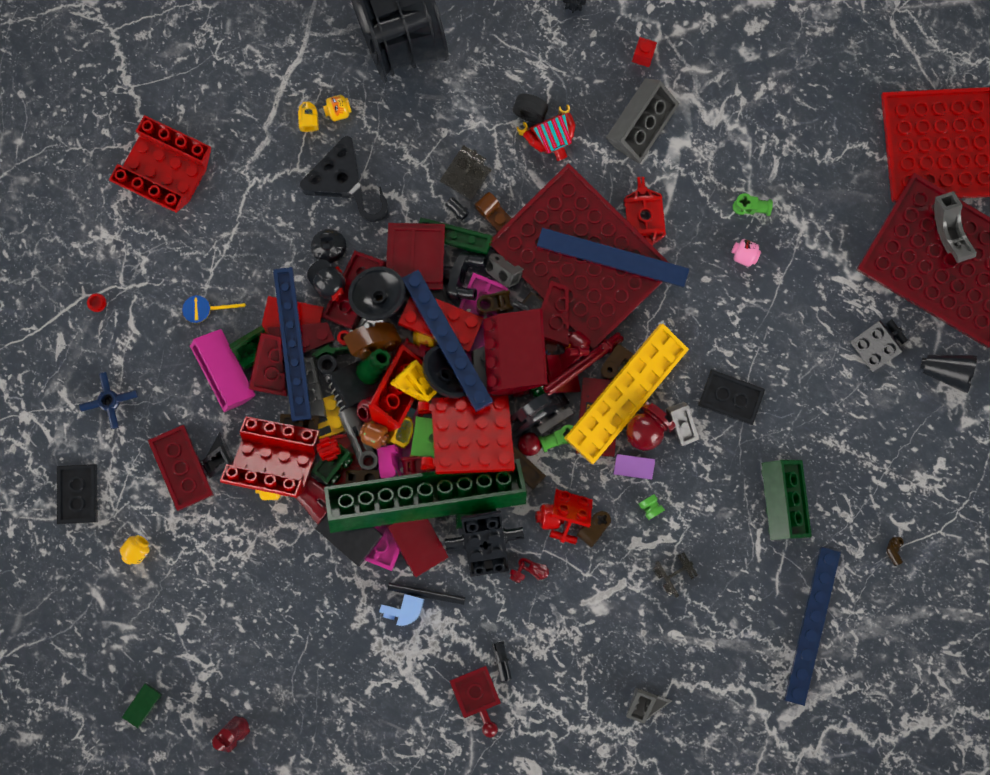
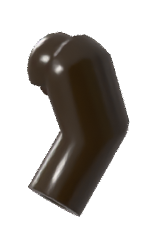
(893, 549)

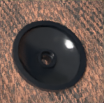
(372, 285)
(440, 375)

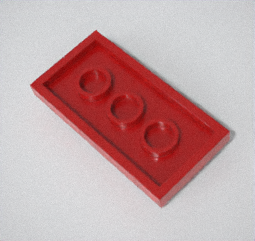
(463, 323)

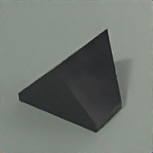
(217, 457)

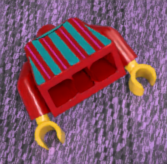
(551, 134)

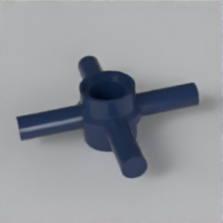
(116, 399)

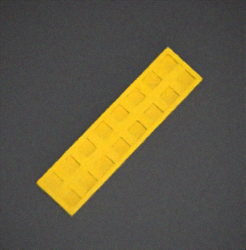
(626, 394)

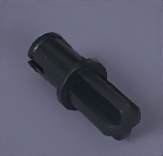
(502, 661)

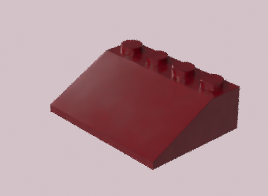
(515, 352)

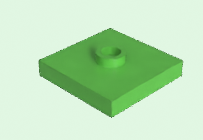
(422, 438)

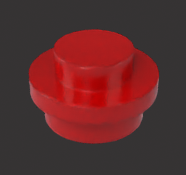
(96, 302)

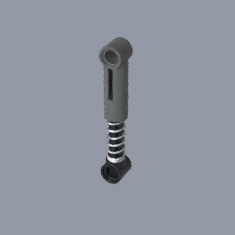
(349, 418)

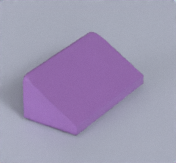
(634, 466)

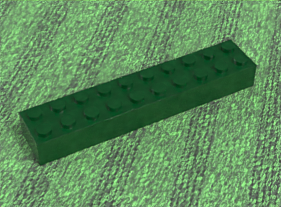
(421, 497)

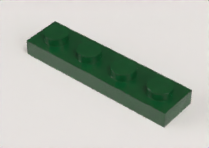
(464, 238)

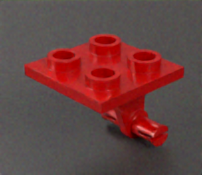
(573, 510)

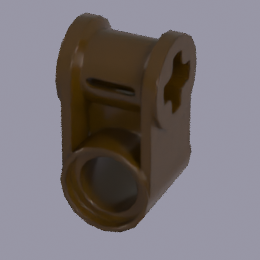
(496, 303)
(591, 534)

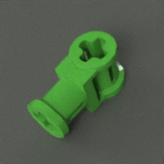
(752, 205)
(555, 438)

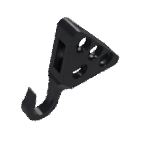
(329, 183)
(536, 411)

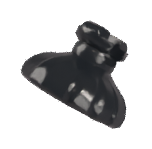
(333, 250)

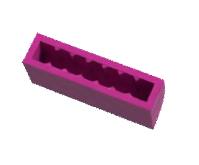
(222, 370)

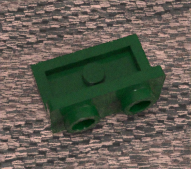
(246, 347)
(330, 470)

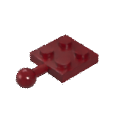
(476, 694)

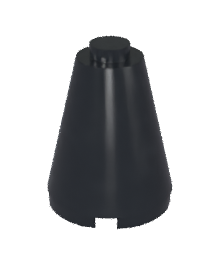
(951, 369)

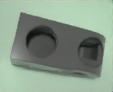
(503, 270)

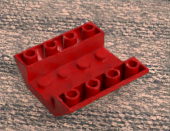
(163, 165)
(273, 457)

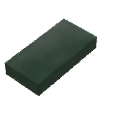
(141, 705)

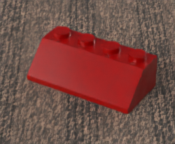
(390, 404)

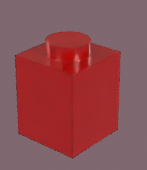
(644, 52)

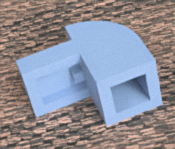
(409, 611)

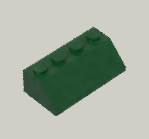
(786, 499)

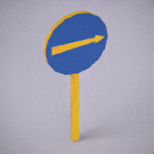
(197, 308)

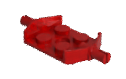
(650, 201)

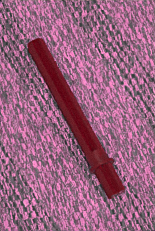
(605, 347)

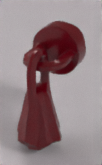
(538, 570)

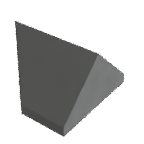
(645, 705)

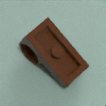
(491, 211)

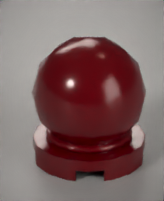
(647, 429)

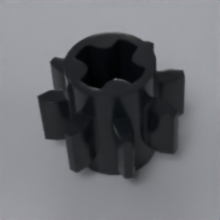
(573, 5)

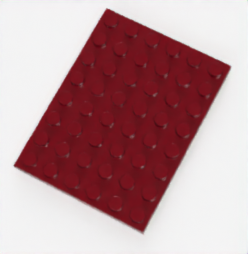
(915, 265)
(597, 293)

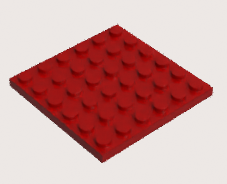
(939, 138)

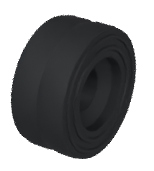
(530, 108)

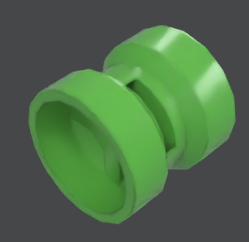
(651, 507)

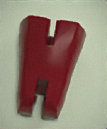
(314, 499)
(228, 736)

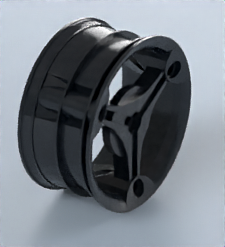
(401, 33)

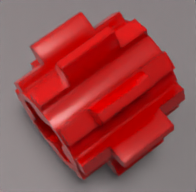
(328, 448)

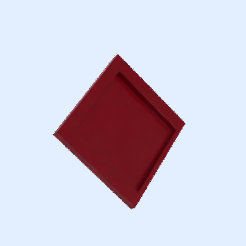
(417, 248)

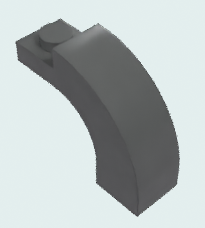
(950, 229)

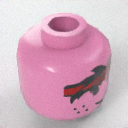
(746, 252)

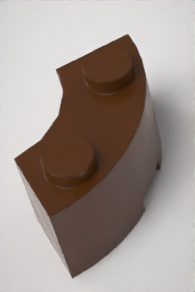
(364, 340)

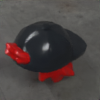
(327, 280)

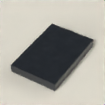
(350, 387)
(731, 397)
(77, 494)
(352, 543)

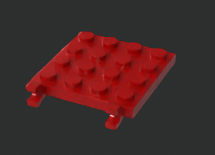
(469, 439)

